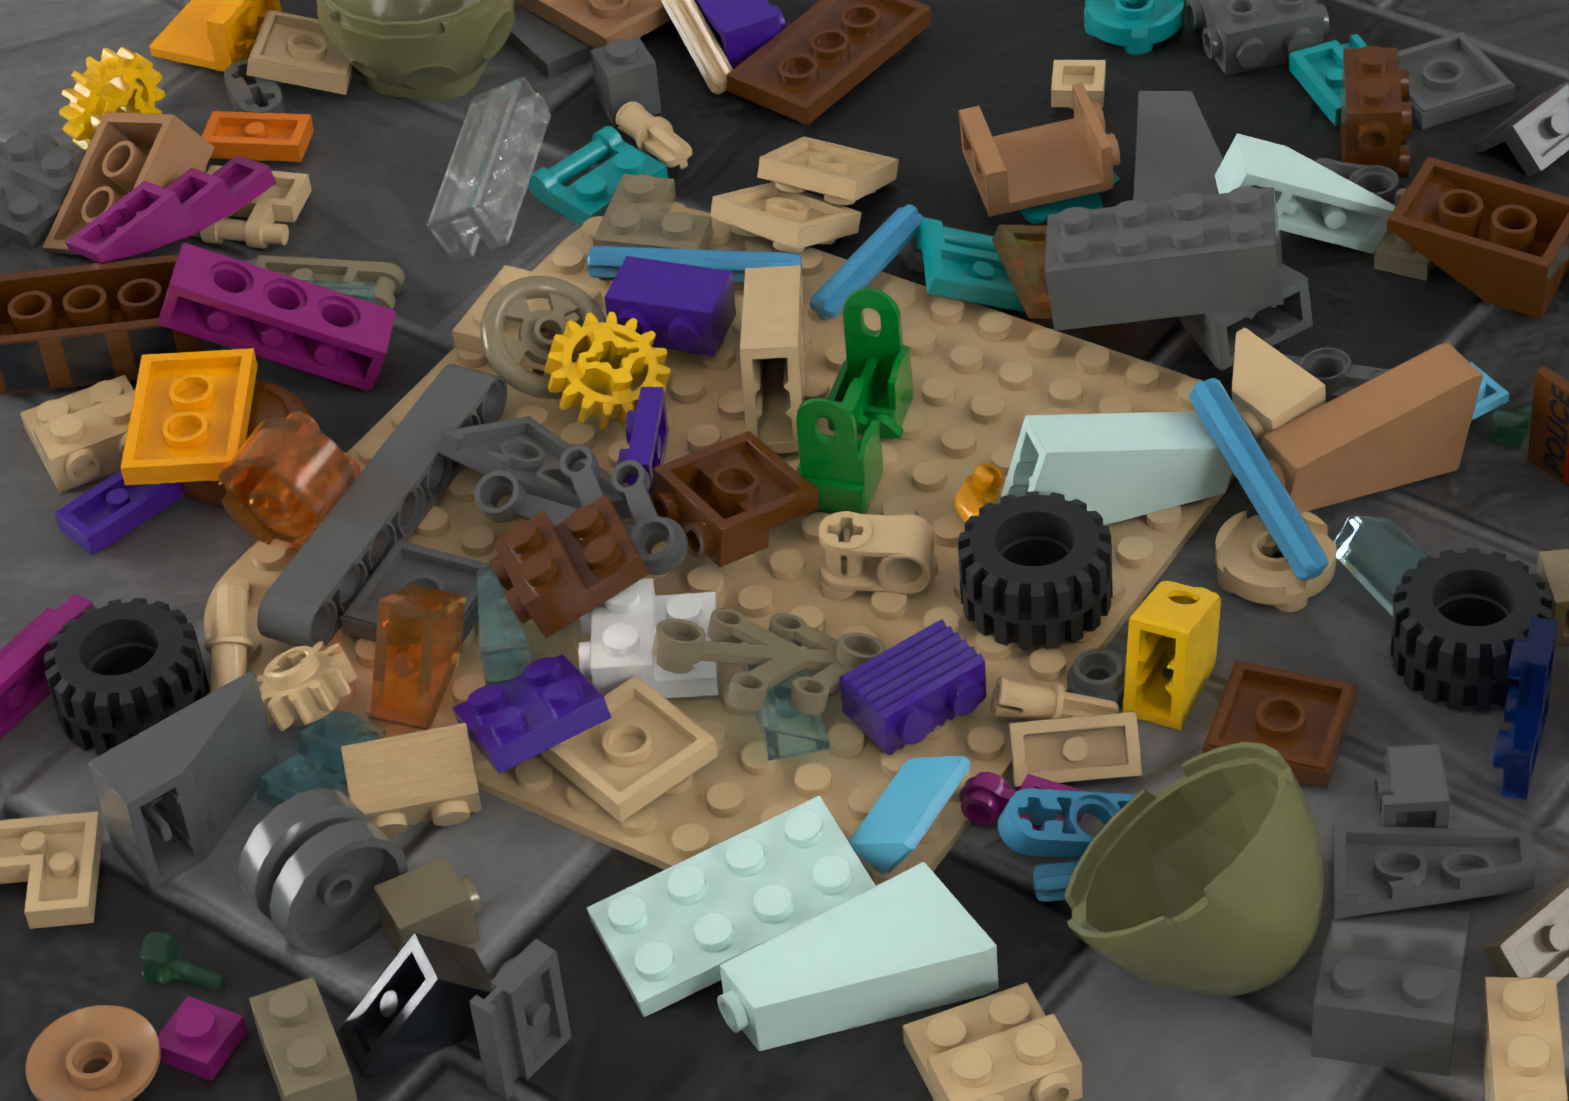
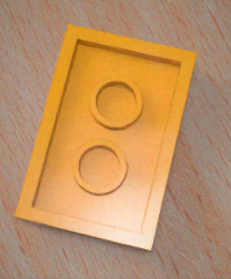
(188, 415)

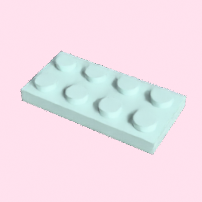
(724, 901)

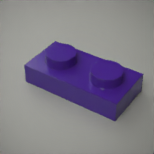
(646, 433)
(113, 511)

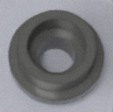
(1097, 675)

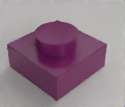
(201, 1038)

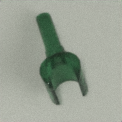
(1511, 426)
(161, 963)

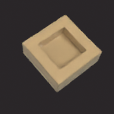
(1070, 72)

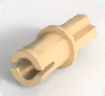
(653, 135)
(228, 635)
(1040, 702)

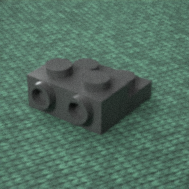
(33, 186)

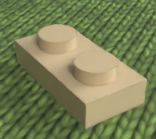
(1076, 748)

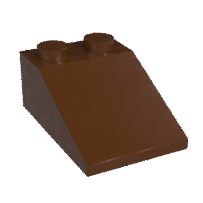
(1487, 234)

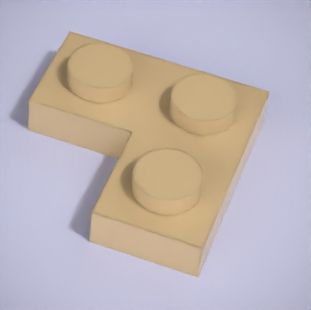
(58, 861)

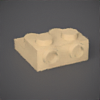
(82, 432)
(995, 1051)

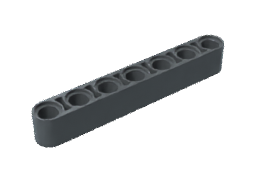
(378, 509)

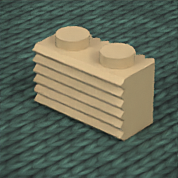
(413, 778)

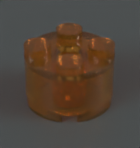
(286, 480)

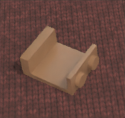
(1040, 161)

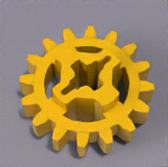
(113, 85)
(606, 370)

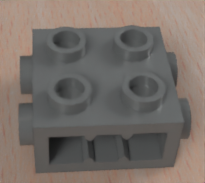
(1256, 32)

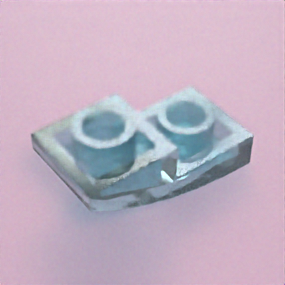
(318, 758)

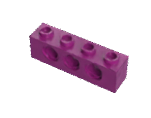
(277, 317)

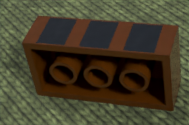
(84, 323)

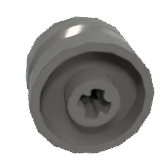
(316, 871)

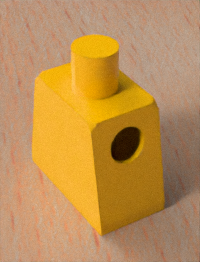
(1173, 631)

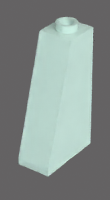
(1118, 461)
(860, 964)

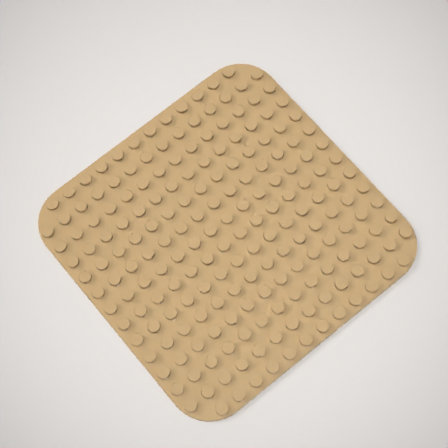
(971, 391)

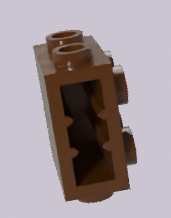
(1375, 109)

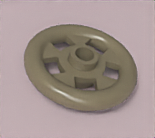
(512, 305)

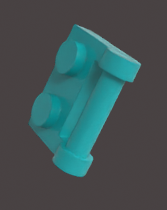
(592, 192)
(964, 266)

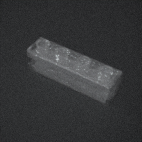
(489, 169)

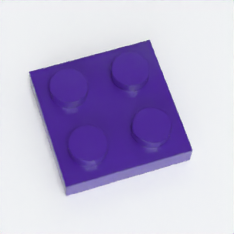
(531, 712)

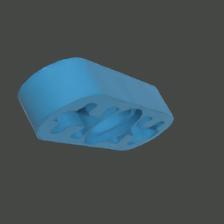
(1055, 837)

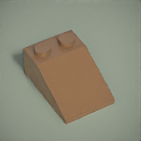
(121, 157)

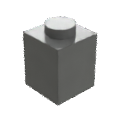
(625, 74)

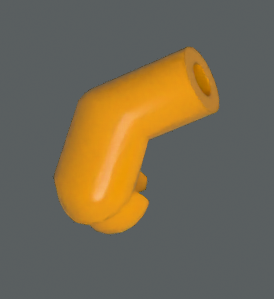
(978, 490)

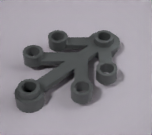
(648, 527)

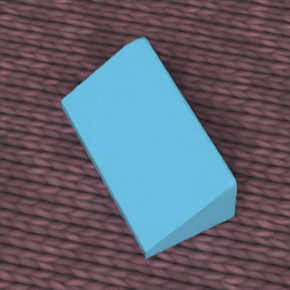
(907, 809)

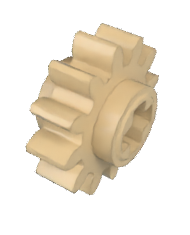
(305, 684)

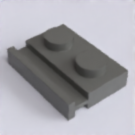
(521, 1018)

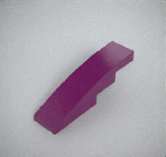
(160, 215)

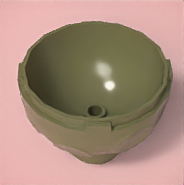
(418, 45)

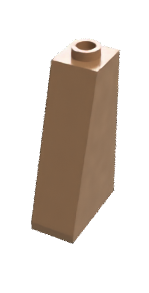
(1380, 433)

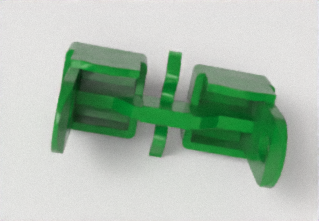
(865, 400)

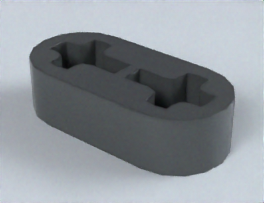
(251, 97)

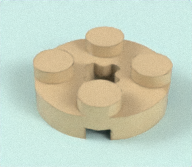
(1249, 573)

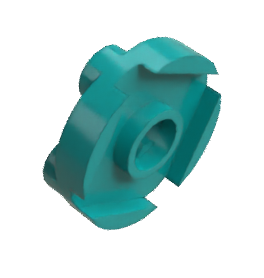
(1133, 22)

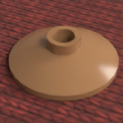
(93, 1056)

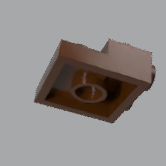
(731, 497)
(568, 567)

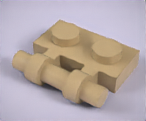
(277, 204)

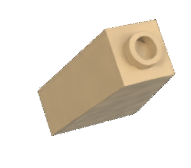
(773, 354)

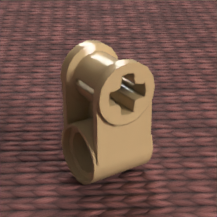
(882, 552)

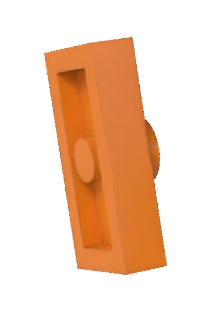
(259, 135)

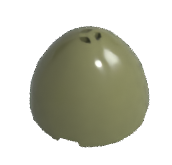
(1207, 879)

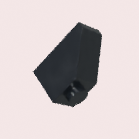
(416, 1005)

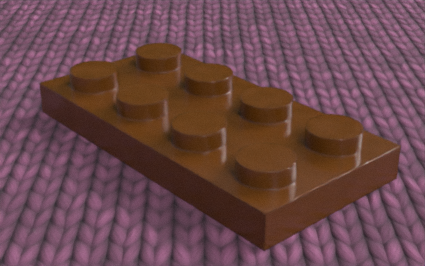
(826, 54)

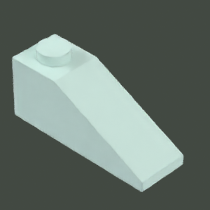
(1307, 195)

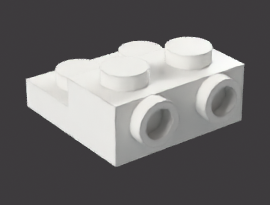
(624, 638)

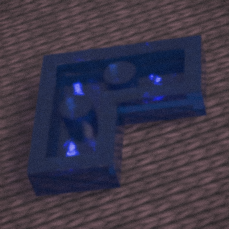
(1526, 707)

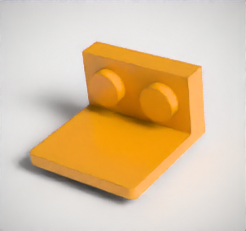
(213, 32)

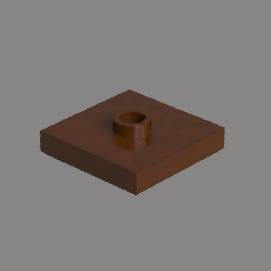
(1288, 711)

